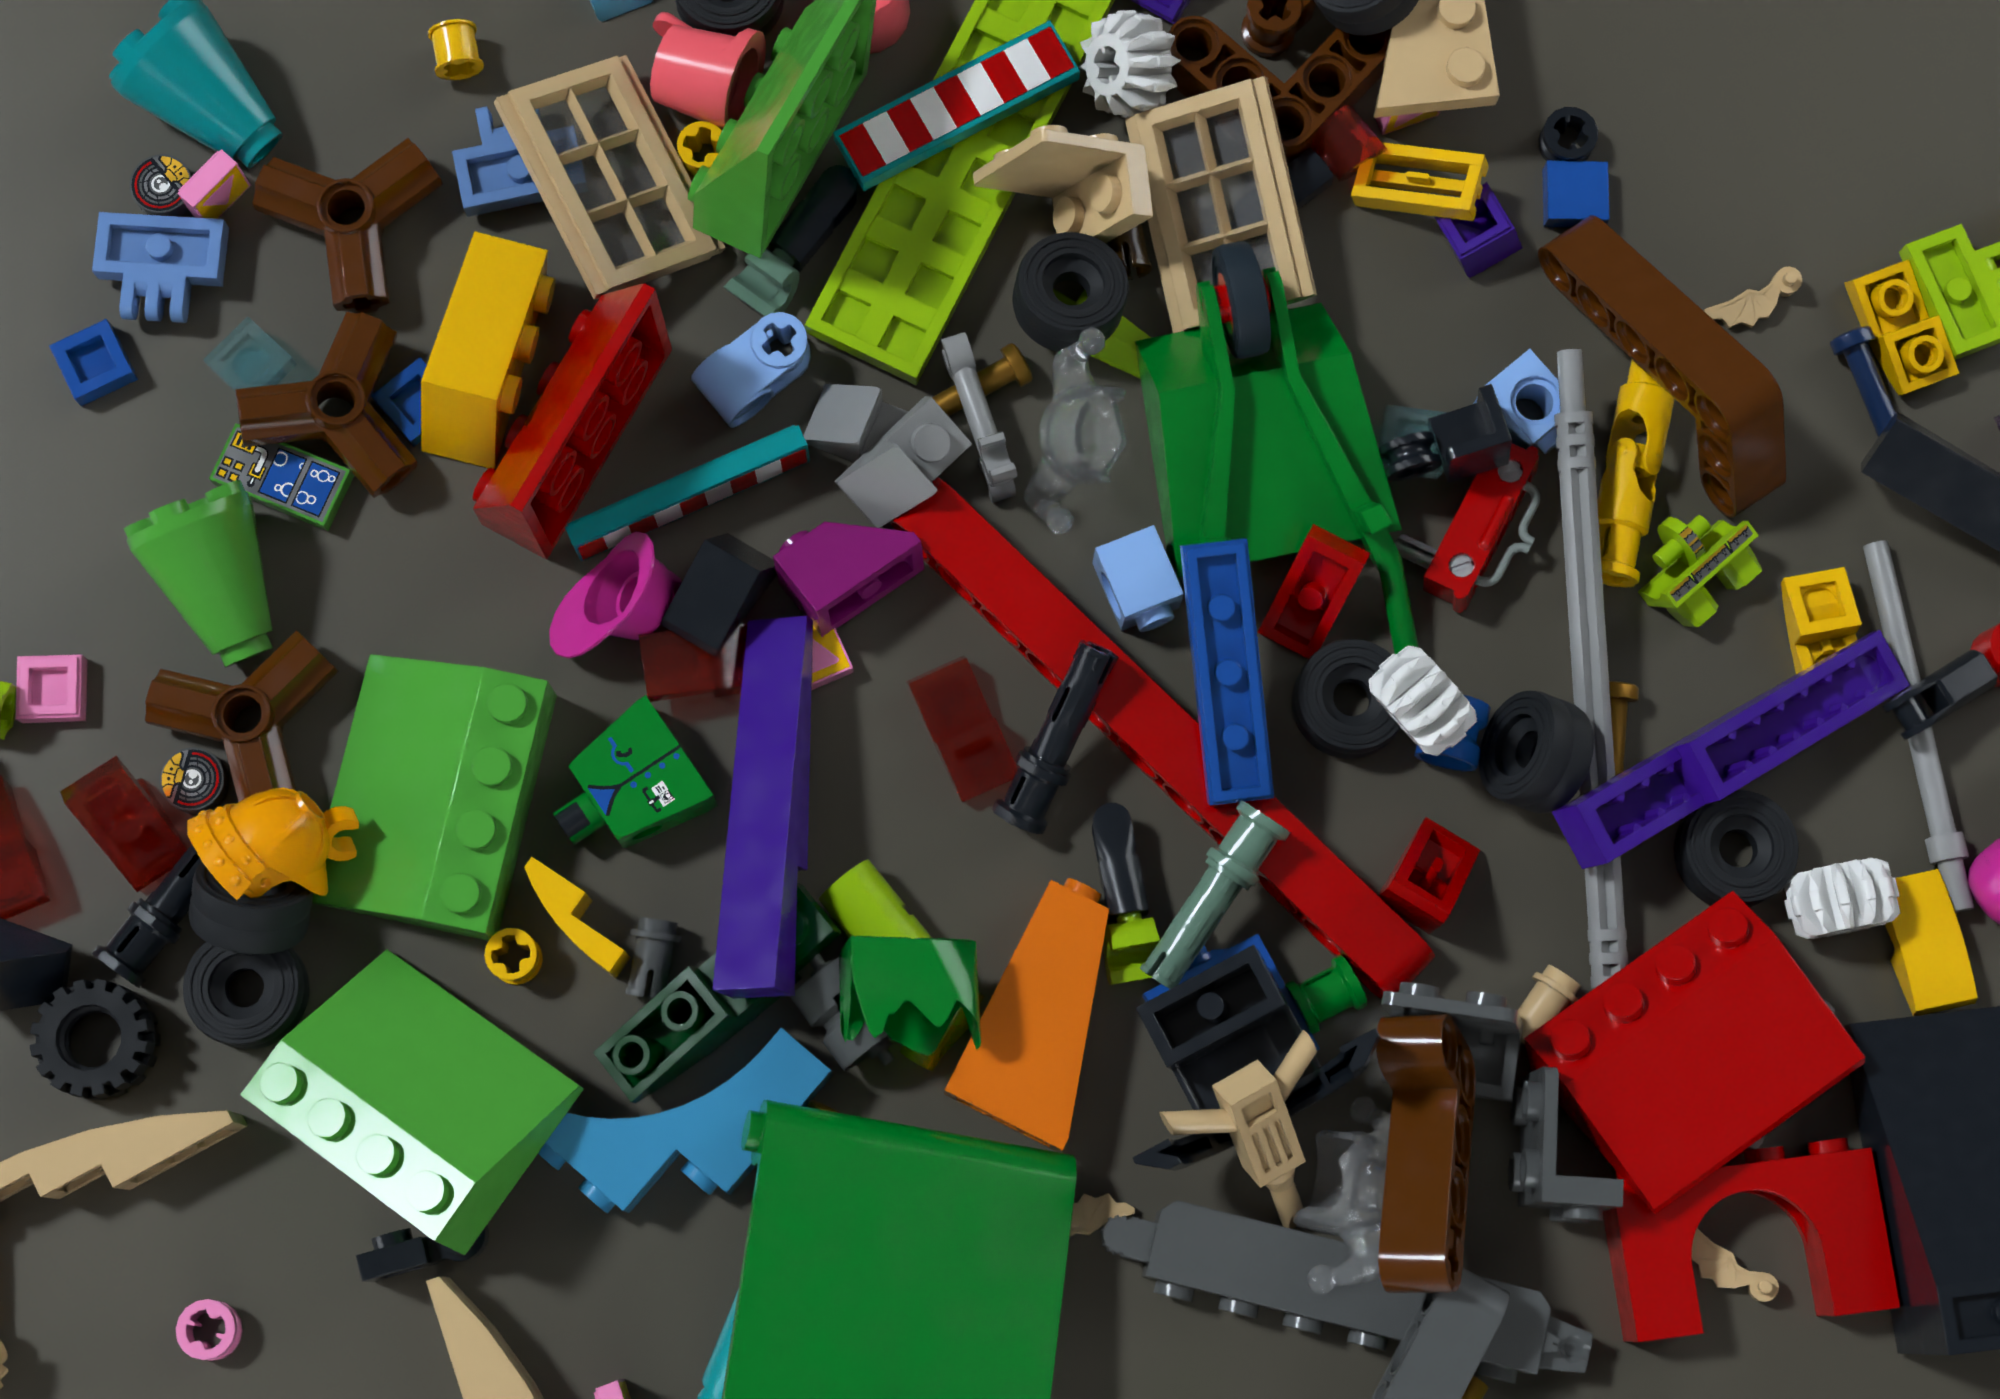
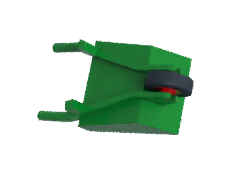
(1266, 430)

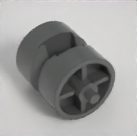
(820, 1005)

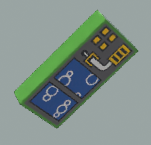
(285, 479)

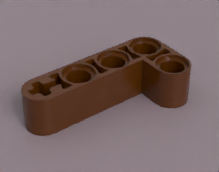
(1426, 1152)

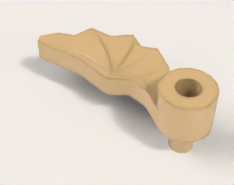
(1755, 304)
(1093, 1213)
(1723, 1269)

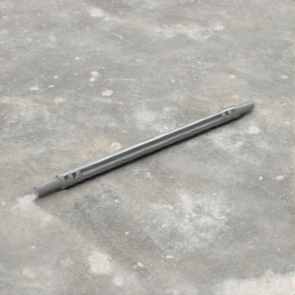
(1588, 645)

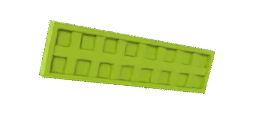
(930, 221)

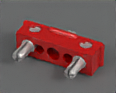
(1477, 531)

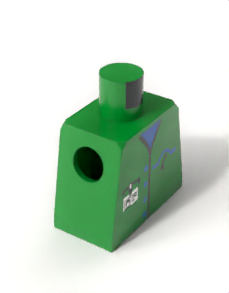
(634, 781)

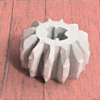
(1128, 63)
(1422, 700)
(1842, 898)

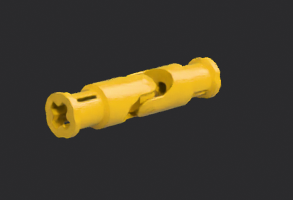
(1631, 474)

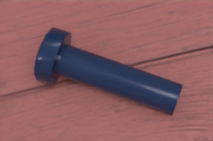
(1865, 374)

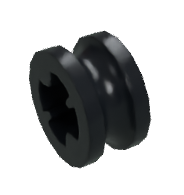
(1572, 118)
(1410, 456)

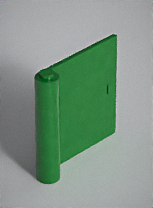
(897, 1262)

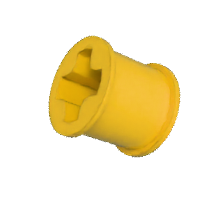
(455, 49)
(691, 141)
(499, 946)

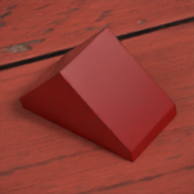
(1429, 876)

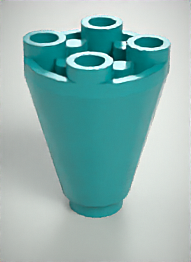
(196, 83)

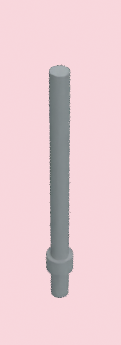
(1945, 845)

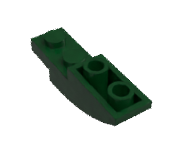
(692, 1019)

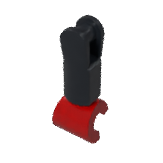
(1950, 685)

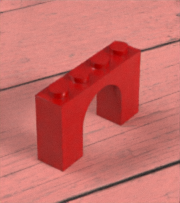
(1826, 1195)

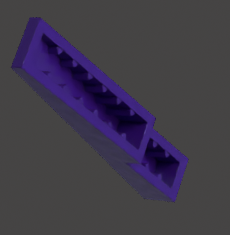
(1730, 751)
(767, 813)

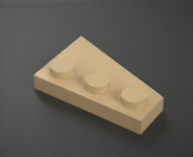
(1439, 60)

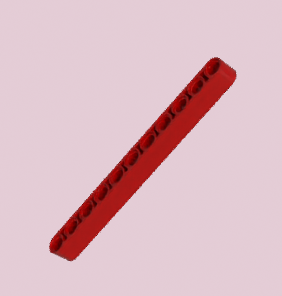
(1160, 738)

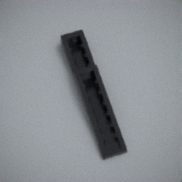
(1937, 477)

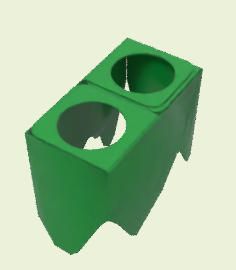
(908, 988)

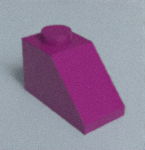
(845, 569)

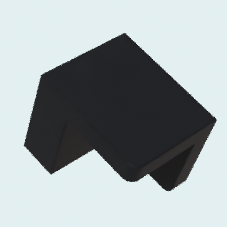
(1472, 437)

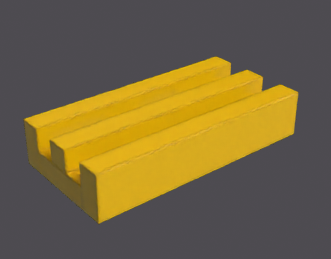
(1468, 190)

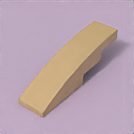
(123, 1151)
(476, 1348)

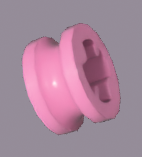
(202, 1349)

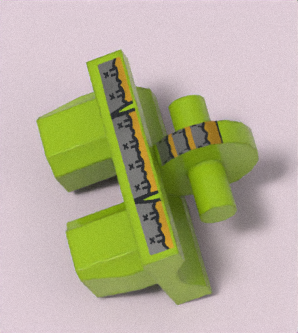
(1692, 558)

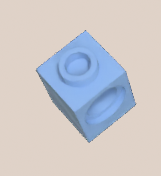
(1534, 381)
(1138, 580)

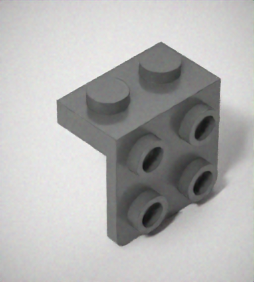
(1486, 1024)
(1534, 1166)

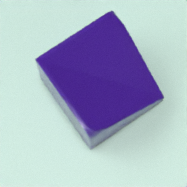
(1484, 240)

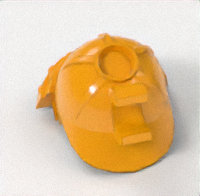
(272, 841)

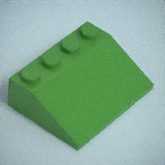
(784, 124)
(440, 792)
(414, 1098)

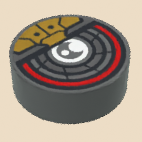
(157, 183)
(194, 780)

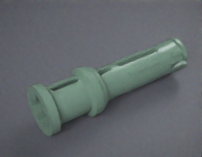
(1230, 869)

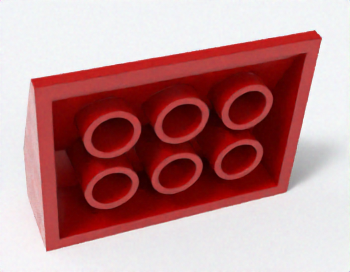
(576, 420)
(1694, 1051)

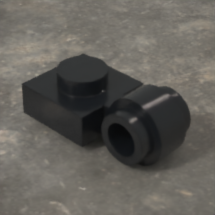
(400, 1253)

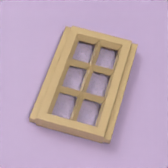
(607, 174)
(1216, 182)

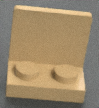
(1093, 179)

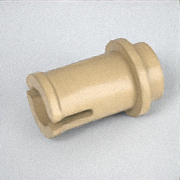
(1547, 998)

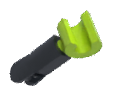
(1124, 893)

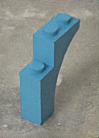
(630, 1154)

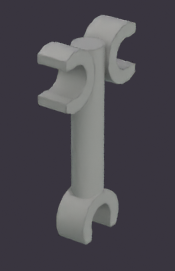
(990, 443)

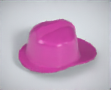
(617, 598)

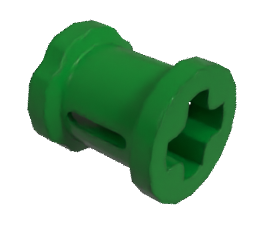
(1327, 993)

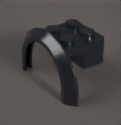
(1224, 1024)

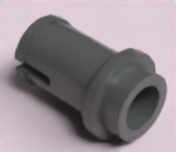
(652, 952)

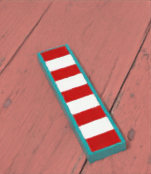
(956, 105)
(689, 492)

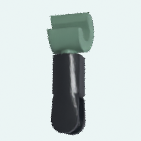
(773, 279)

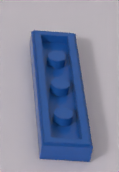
(1227, 671)

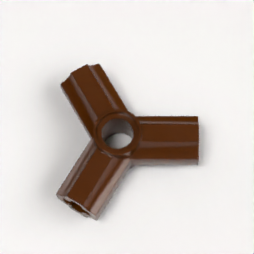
(356, 249)
(350, 373)
(210, 709)

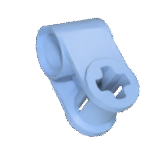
(747, 373)

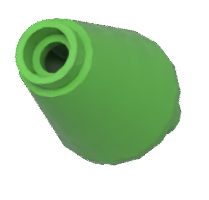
(210, 569)

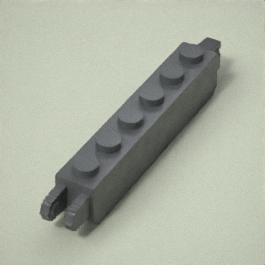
(1269, 1266)

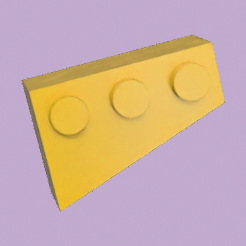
(482, 349)

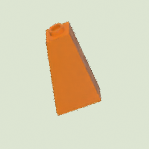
(1038, 1020)

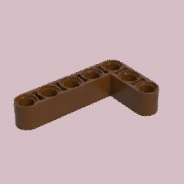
(1294, 100)
(1686, 353)

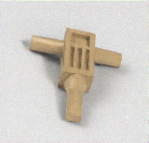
(1258, 1123)

